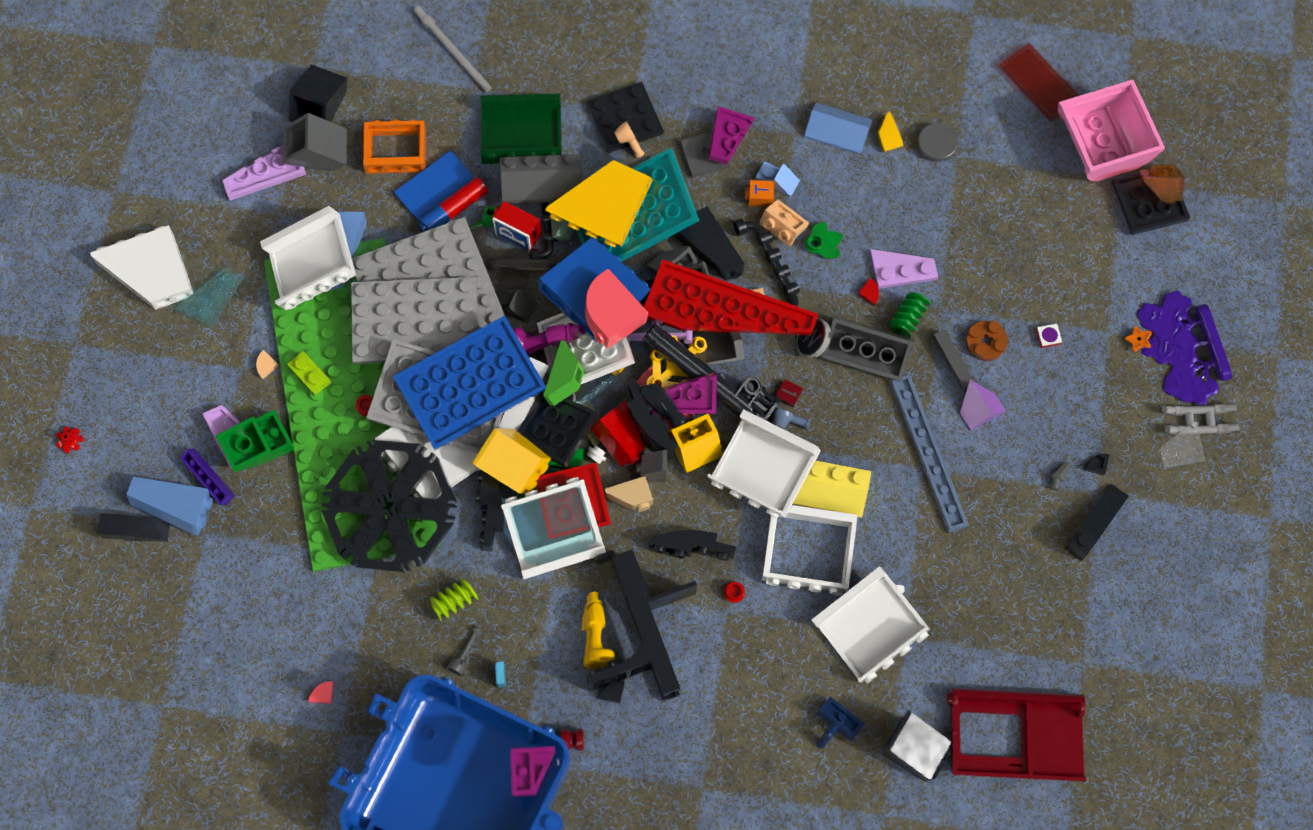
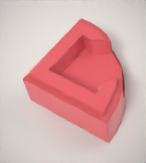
(322, 693)

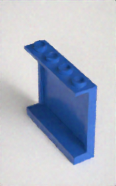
(570, 279)

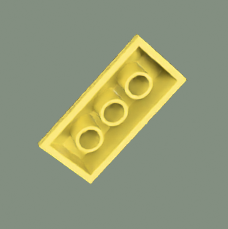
(835, 488)

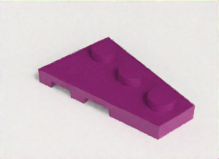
(727, 133)

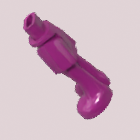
(552, 336)

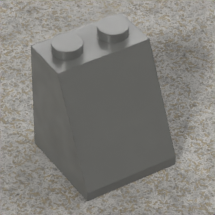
(314, 143)

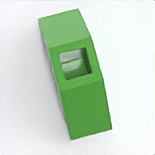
(564, 375)

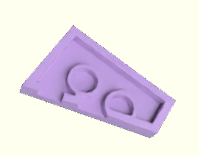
(901, 269)
(218, 421)

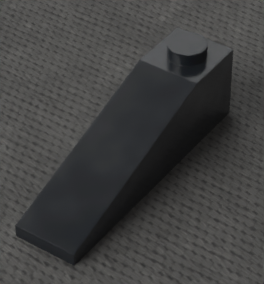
(1096, 522)

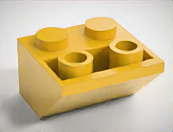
(697, 443)

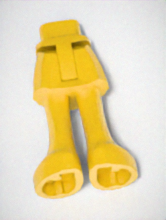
(593, 623)

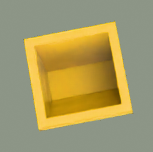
(512, 460)

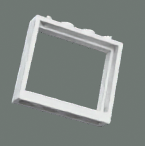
(819, 516)

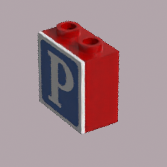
(516, 226)

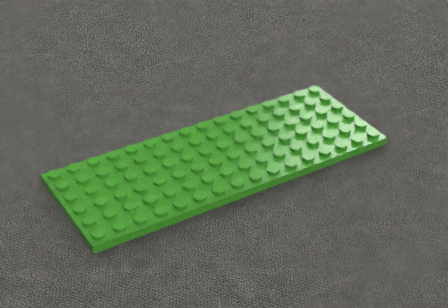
(328, 424)

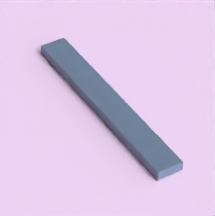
(929, 454)

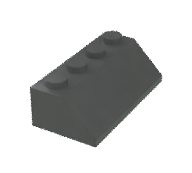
(539, 177)
(868, 348)

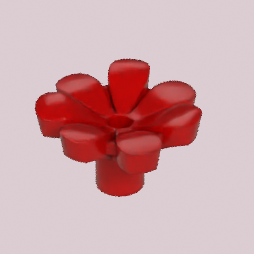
(69, 439)

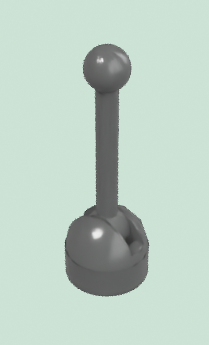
(458, 665)

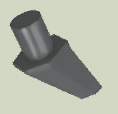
(1059, 475)

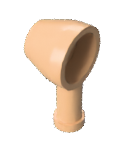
(625, 135)

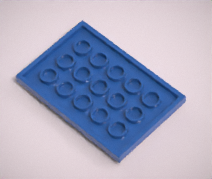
(469, 383)

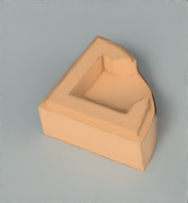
(265, 364)

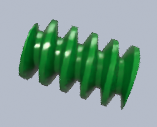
(909, 314)

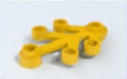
(671, 369)

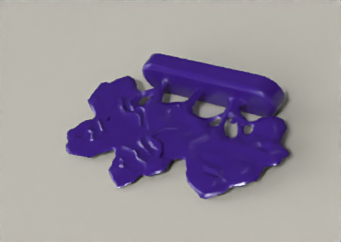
(1177, 345)

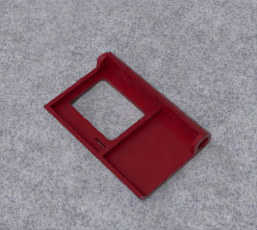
(1049, 734)

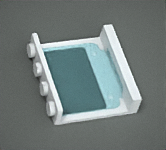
(553, 528)

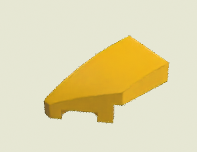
(889, 134)

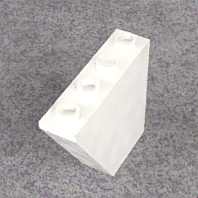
(148, 266)

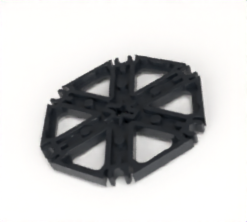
(395, 523)

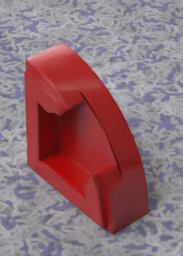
(870, 292)

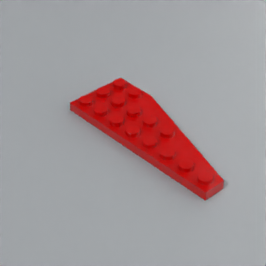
(705, 303)

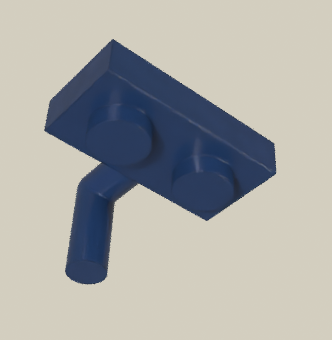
(839, 720)

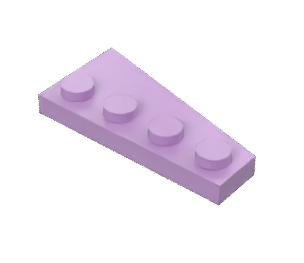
(261, 175)

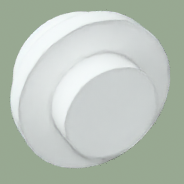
(596, 454)

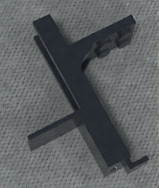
(652, 651)

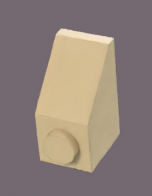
(631, 494)

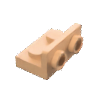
(783, 222)

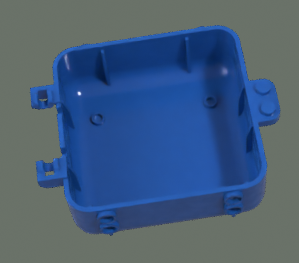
(449, 766)

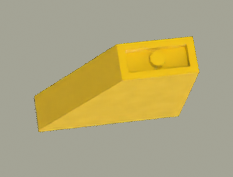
(604, 203)

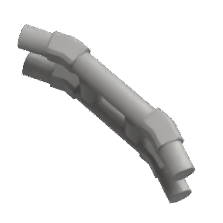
(1209, 411)

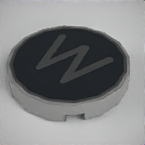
(814, 344)

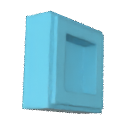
(500, 674)

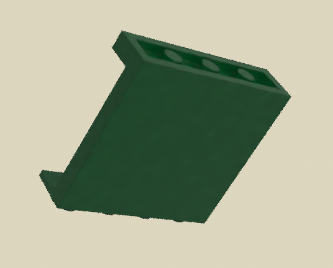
(520, 126)

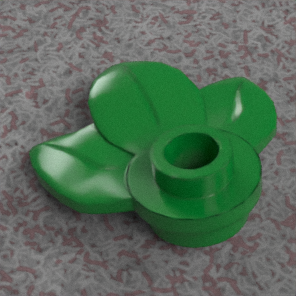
(826, 241)

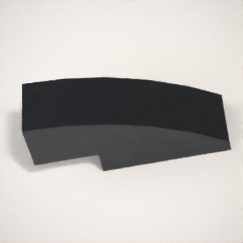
(132, 528)

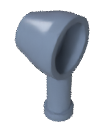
(782, 418)

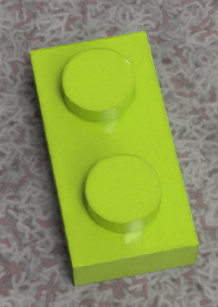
(309, 373)

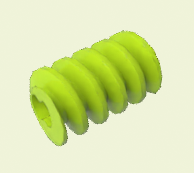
(453, 598)

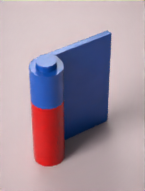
(441, 192)

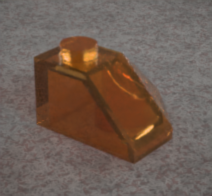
(1165, 181)

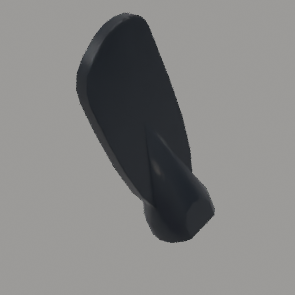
(663, 403)

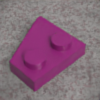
(529, 768)

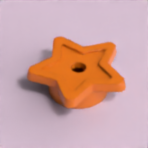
(1144, 335)

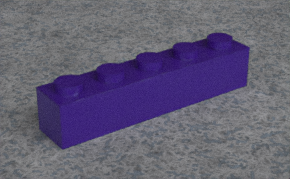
(207, 476)

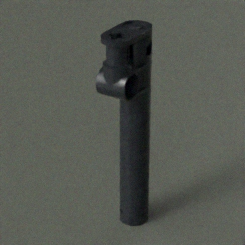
(735, 399)

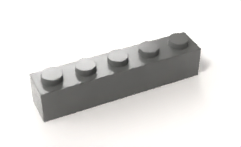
(953, 359)

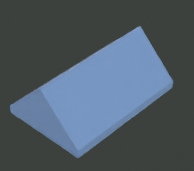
(838, 128)

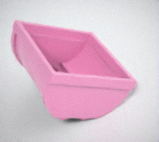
(1111, 130)

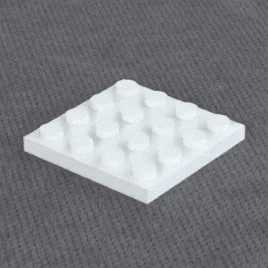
(591, 355)

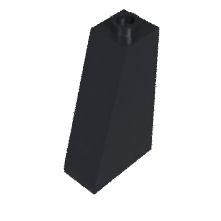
(712, 245)

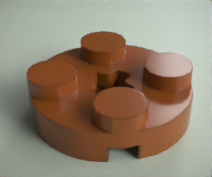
(982, 350)

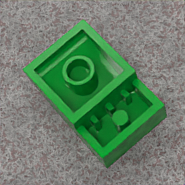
(255, 441)

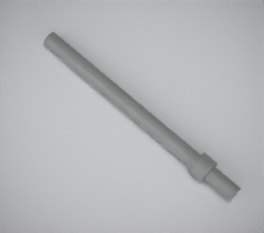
(429, 23)

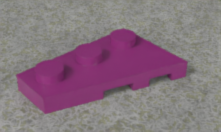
(694, 395)

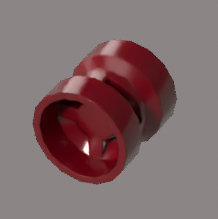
(566, 736)

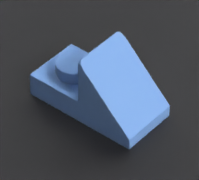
(783, 178)

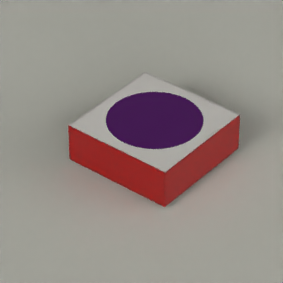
(1049, 336)

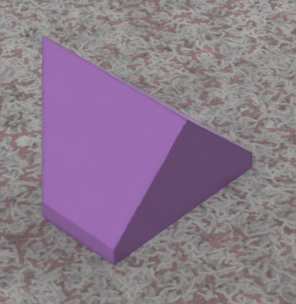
(979, 405)

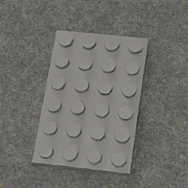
(411, 311)
(393, 410)

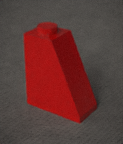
(619, 435)

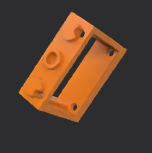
(394, 164)

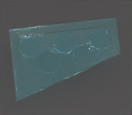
(211, 299)

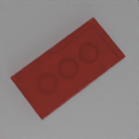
(1037, 80)

